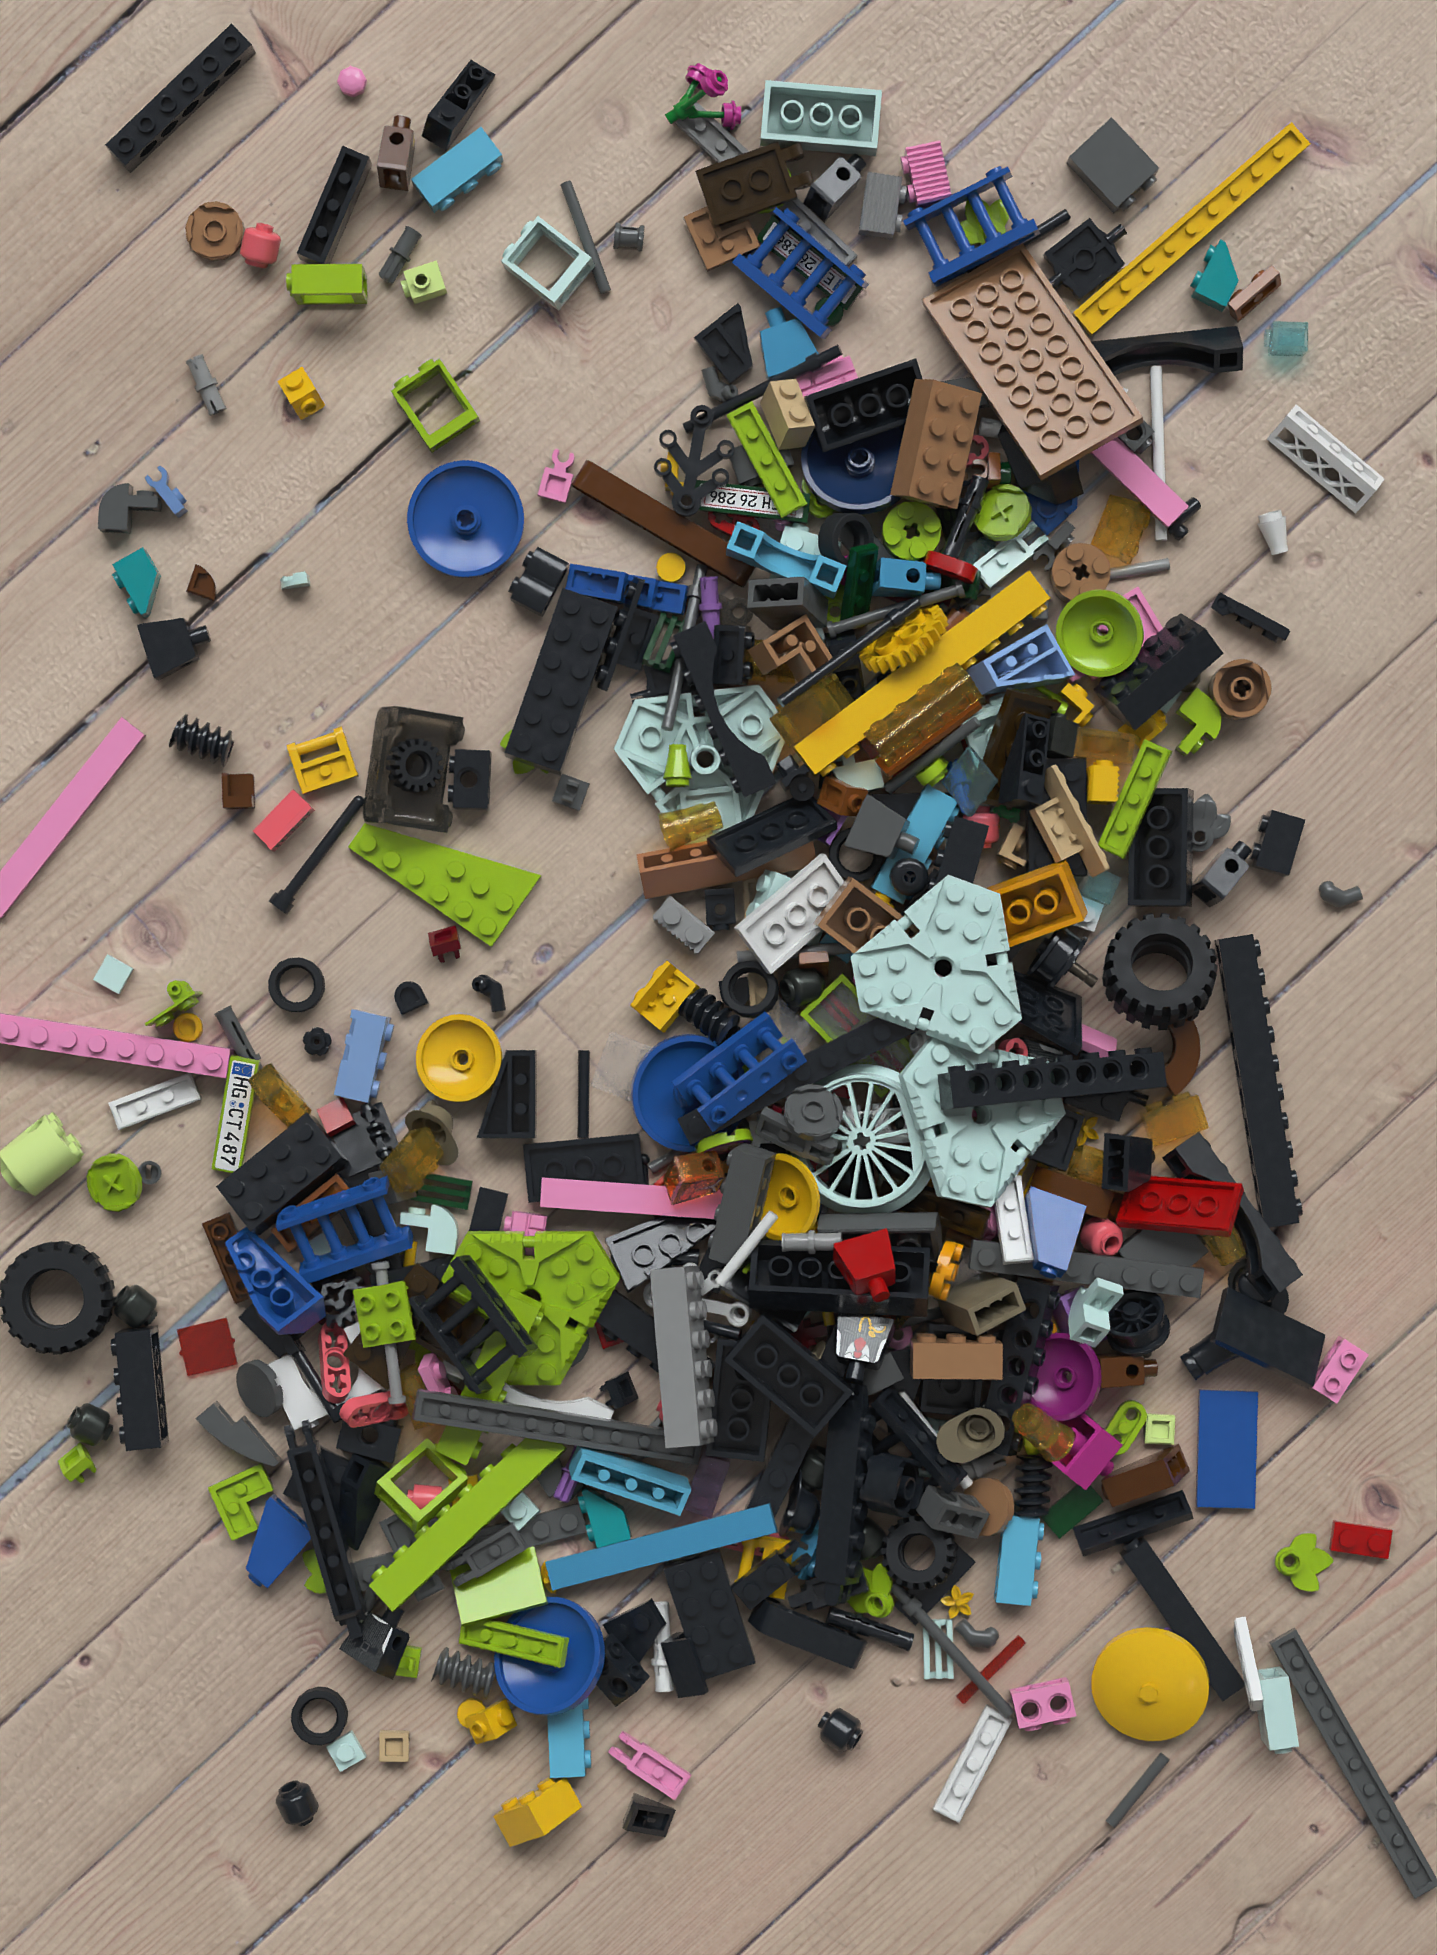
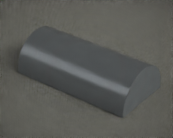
(904, 1229)

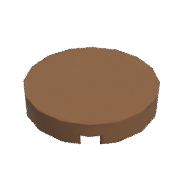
(214, 231)
(996, 1500)

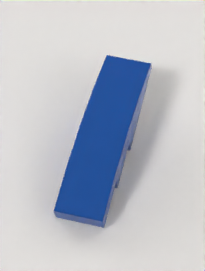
(610, 587)

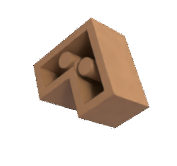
(796, 646)

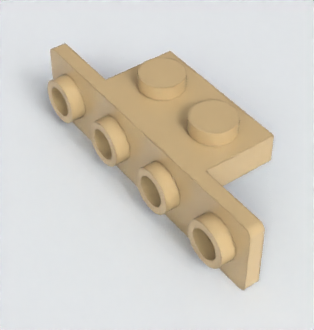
(1065, 826)

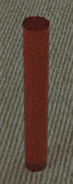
(995, 1665)

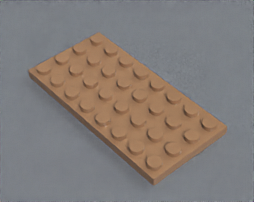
(1032, 361)

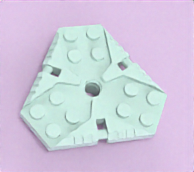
(646, 748)
(969, 1004)
(972, 1158)

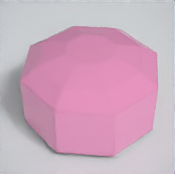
(352, 81)

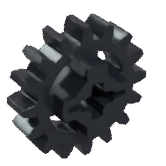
(345, 1294)

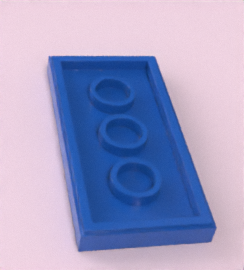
(1226, 1448)

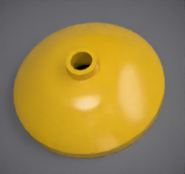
(440, 1055)
(795, 1213)

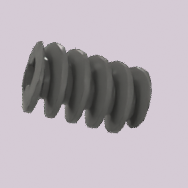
(464, 1672)

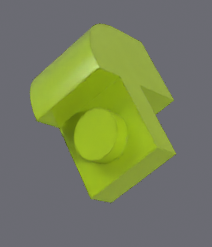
(1205, 718)

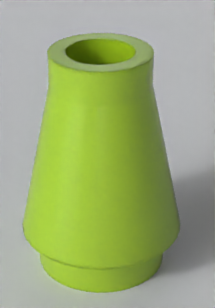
(677, 767)

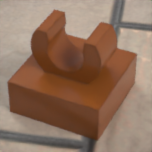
(991, 469)

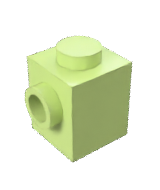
(423, 282)

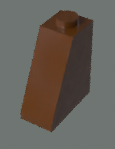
(1145, 1476)

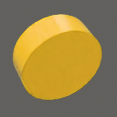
(670, 567)
(187, 1027)
(469, 1707)

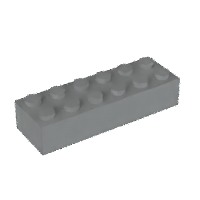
(683, 1356)

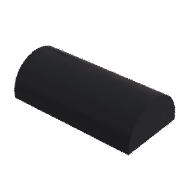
(863, 405)

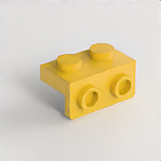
(663, 996)

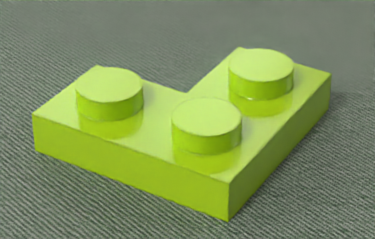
(232, 1499)

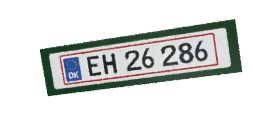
(809, 262)
(748, 502)

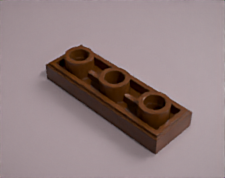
(218, 1232)

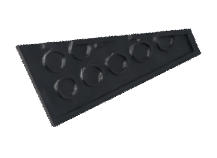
(1049, 1012)

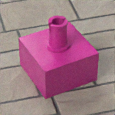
(1090, 1452)

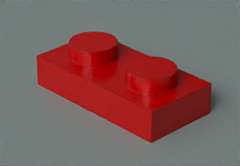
(1360, 1539)

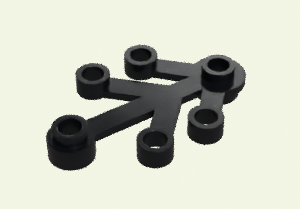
(693, 465)

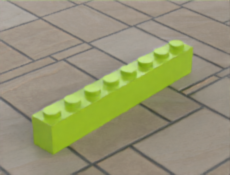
(463, 1520)

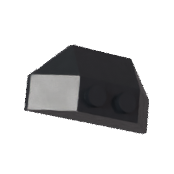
(1055, 489)

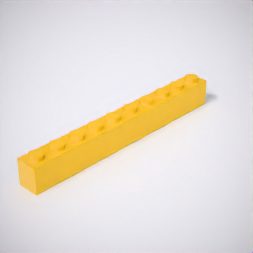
(958, 645)

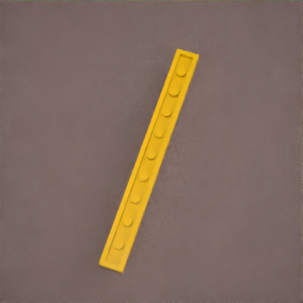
(1191, 229)

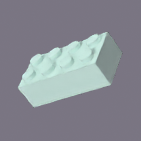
(821, 117)

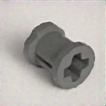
(629, 237)

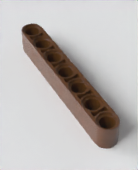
(660, 522)

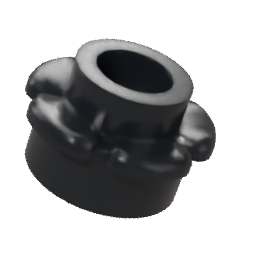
(324, 1038)

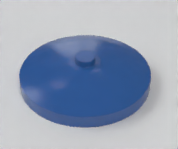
(465, 519)
(655, 1097)
(546, 1688)

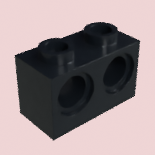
(620, 1673)

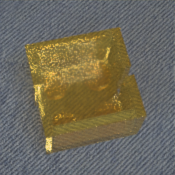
(811, 709)

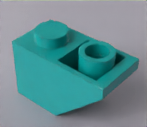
(1218, 278)
(140, 579)
(606, 1518)

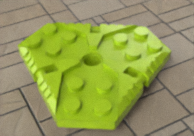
(569, 1275)

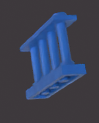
(995, 243)
(774, 282)
(727, 1059)
(342, 1257)

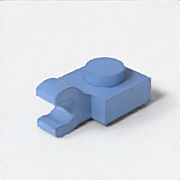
(173, 498)

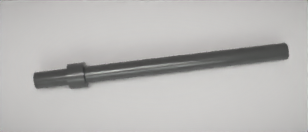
(694, 597)
(913, 1606)

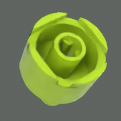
(907, 516)

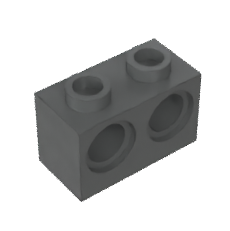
(952, 1512)

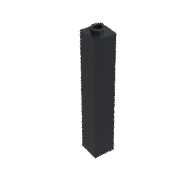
(1181, 1615)

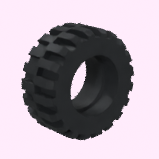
(1164, 937)
(17, 1304)

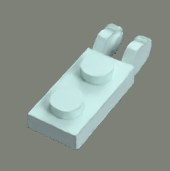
(1008, 557)

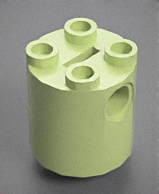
(39, 1155)

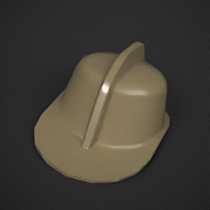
(441, 1126)
(970, 1435)

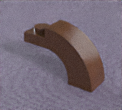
(1184, 1056)
(1099, 1201)

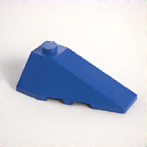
(275, 1288)

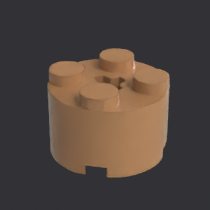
(1077, 556)
(1248, 675)

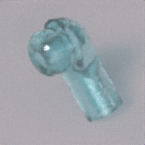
(975, 549)

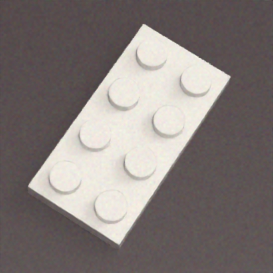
(787, 917)

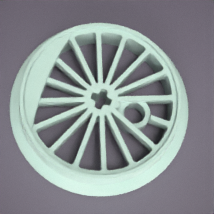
(918, 1176)

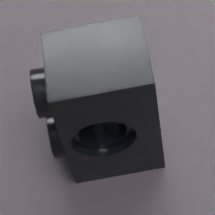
(470, 761)
(382, 1449)

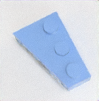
(1025, 664)
(363, 1056)

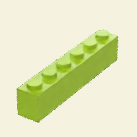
(464, 1443)

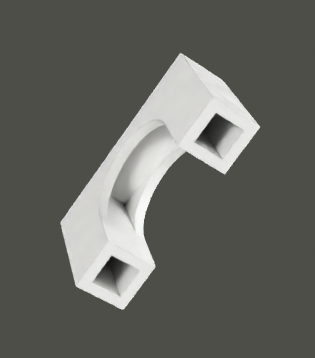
(298, 1395)

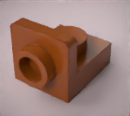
(841, 797)

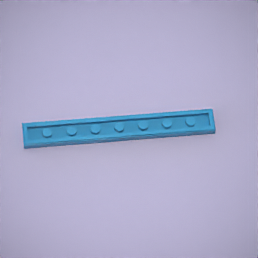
(661, 1546)

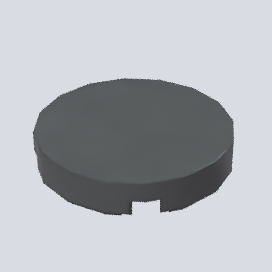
(813, 1112)
(258, 1388)

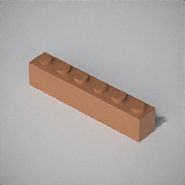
(698, 867)

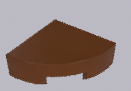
(202, 584)

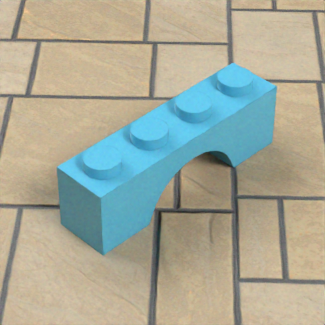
(767, 554)

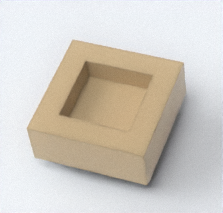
(394, 1745)

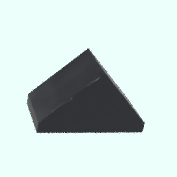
(647, 1816)

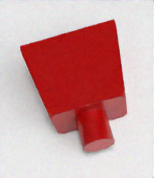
(867, 1263)

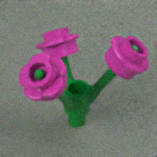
(710, 83)

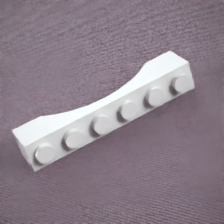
(582, 1406)

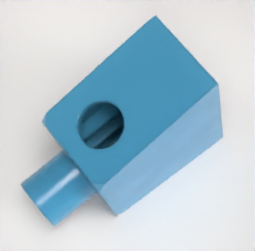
(784, 343)
(891, 578)

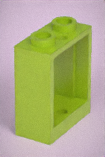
(327, 284)
(450, 430)
(402, 1505)

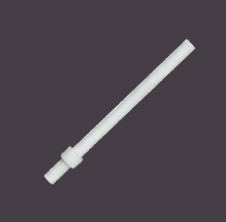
(1158, 438)

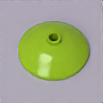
(1086, 646)

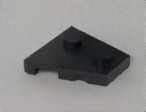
(727, 344)
(637, 1628)

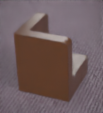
(238, 791)

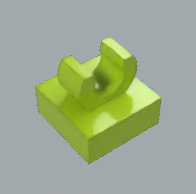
(76, 1462)
(410, 1662)

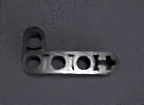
(807, 1633)

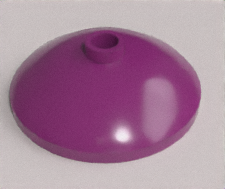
(1055, 1393)

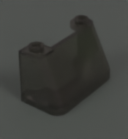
(399, 808)

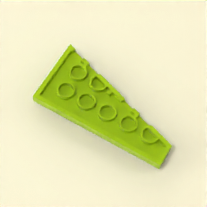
(462, 886)

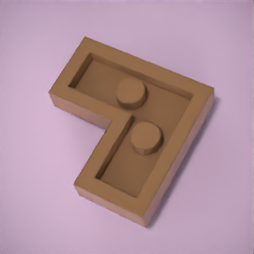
(719, 246)

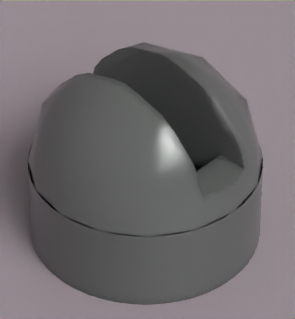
(155, 1172)

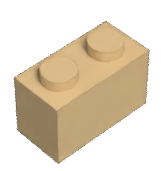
(787, 414)

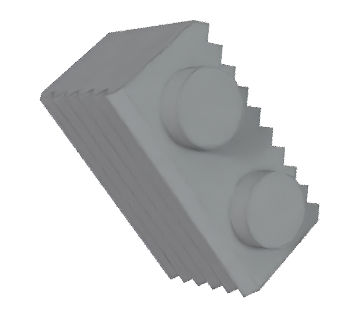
(880, 205)
(683, 925)

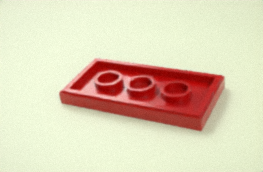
(1182, 1206)

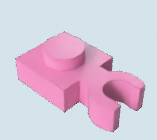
(556, 482)

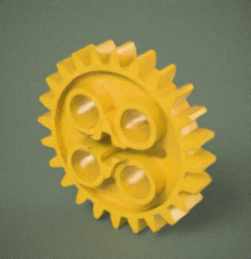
(907, 641)

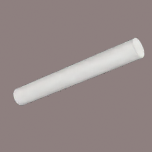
(746, 1248)

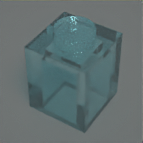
(1286, 338)
(1101, 887)

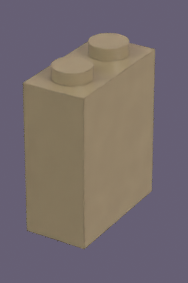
(981, 1303)

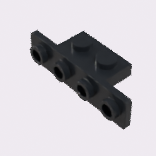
(630, 637)

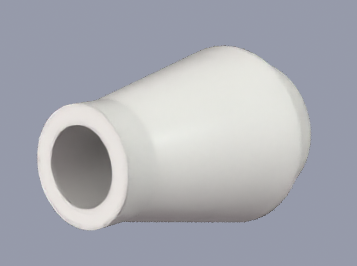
(1274, 531)

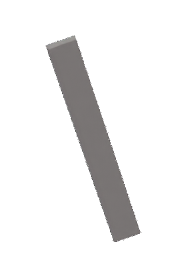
(722, 146)

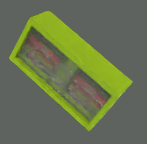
(839, 1012)

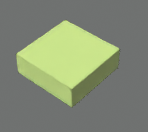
(1159, 1429)

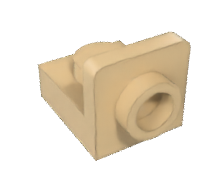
(1012, 841)

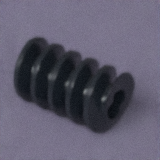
(202, 739)
(709, 1016)
(1033, 1486)

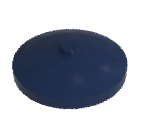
(854, 475)

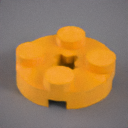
(946, 1270)

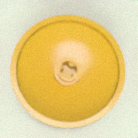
(1150, 1684)

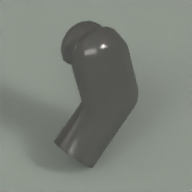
(975, 1637)

